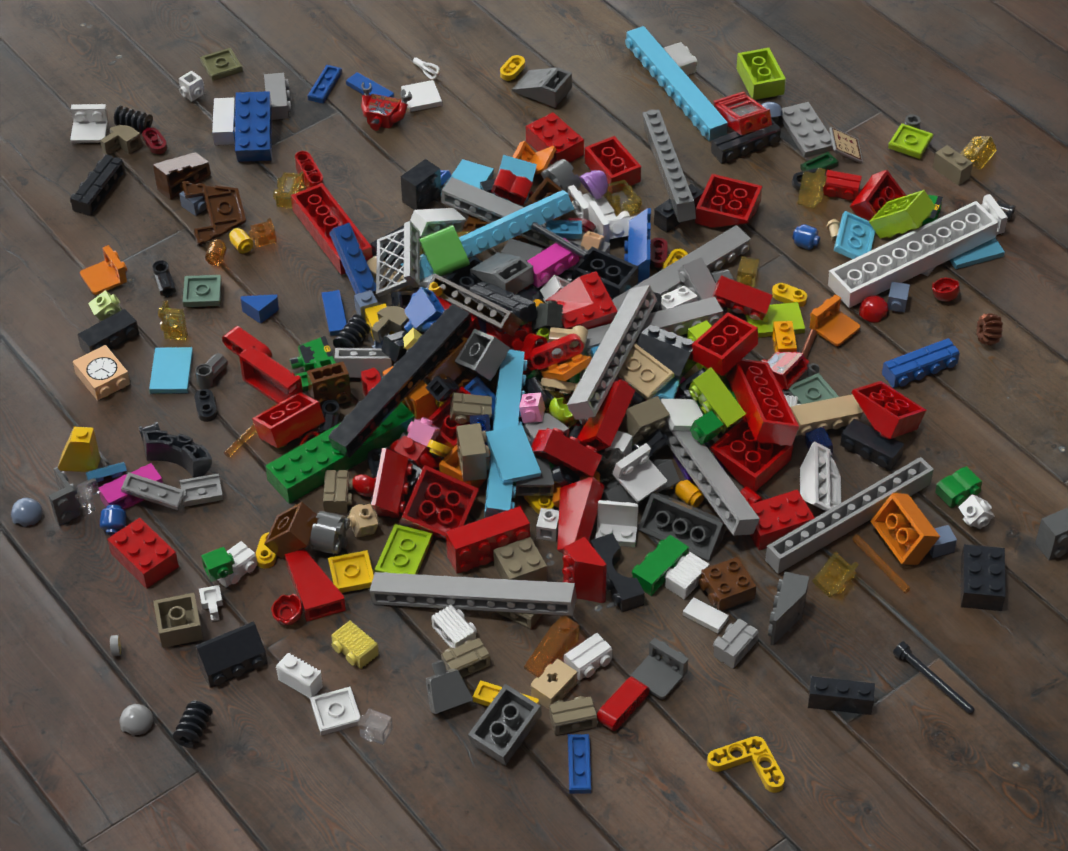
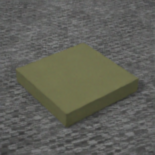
(221, 64)

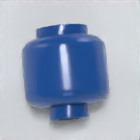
(806, 237)
(112, 519)

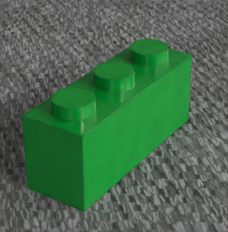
(656, 564)

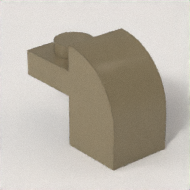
(121, 137)
(390, 319)

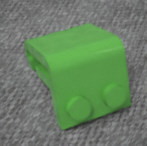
(444, 251)

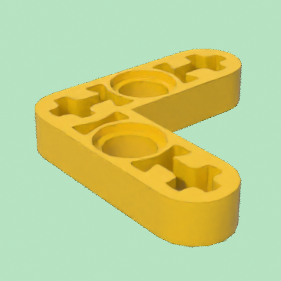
(754, 756)

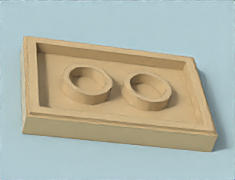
(644, 372)

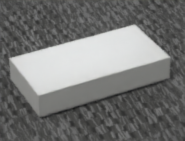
(705, 615)

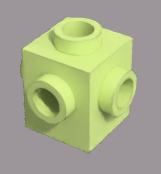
(105, 305)

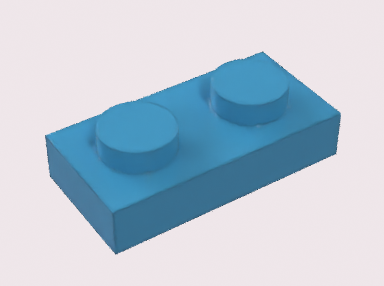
(565, 228)
(114, 470)

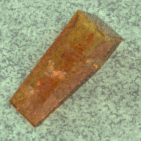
(554, 645)

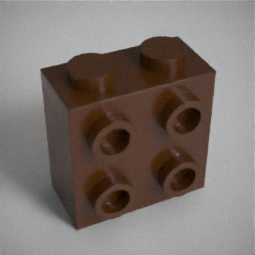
(329, 383)
(727, 584)

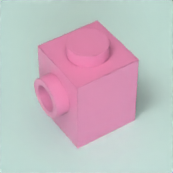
(532, 407)
(422, 431)

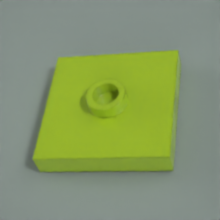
(910, 141)

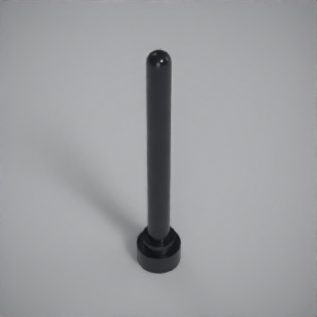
(903, 652)

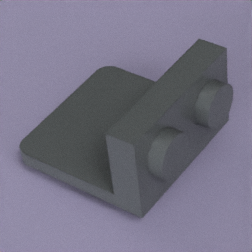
(64, 502)
(661, 668)

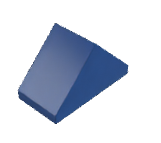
(260, 306)

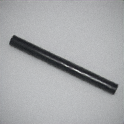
(557, 239)

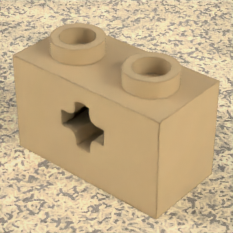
(554, 683)

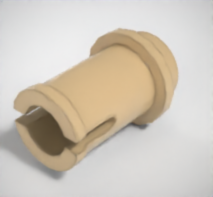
(833, 227)

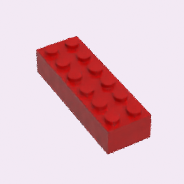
(321, 214)
(763, 402)

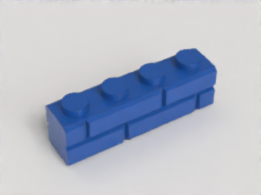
(352, 259)
(920, 363)

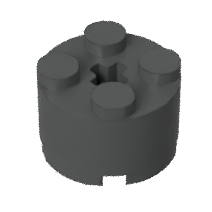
(562, 175)
(330, 533)

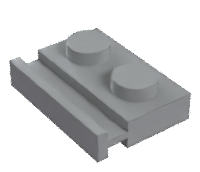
(201, 490)

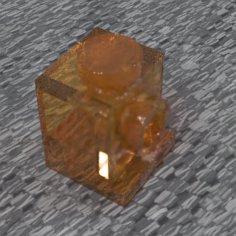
(263, 233)

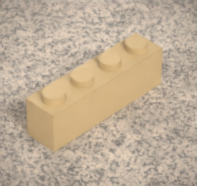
(826, 413)

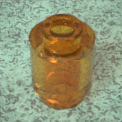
(215, 252)

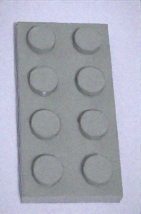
(806, 129)

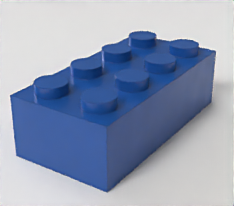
(253, 126)

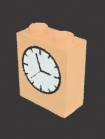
(101, 372)

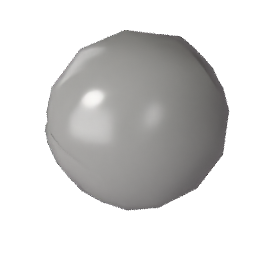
(136, 719)

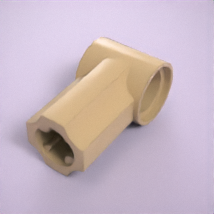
(556, 333)

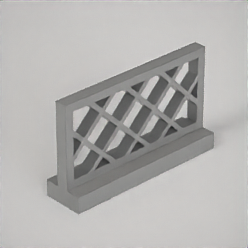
(409, 256)

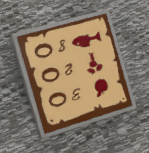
(845, 145)

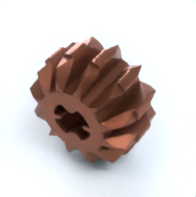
(989, 329)

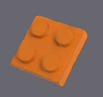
(567, 368)

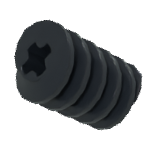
(132, 118)
(352, 333)
(192, 723)

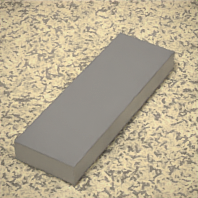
(152, 491)

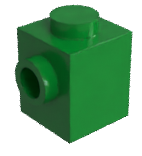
(706, 427)
(218, 564)

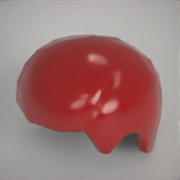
(946, 289)
(873, 308)
(364, 485)
(287, 609)

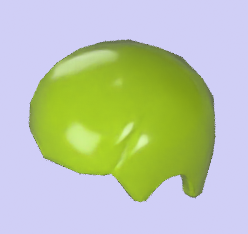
(560, 411)

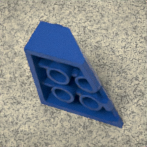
(639, 244)

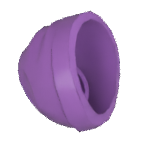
(595, 183)

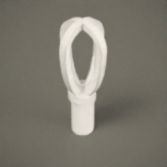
(423, 65)

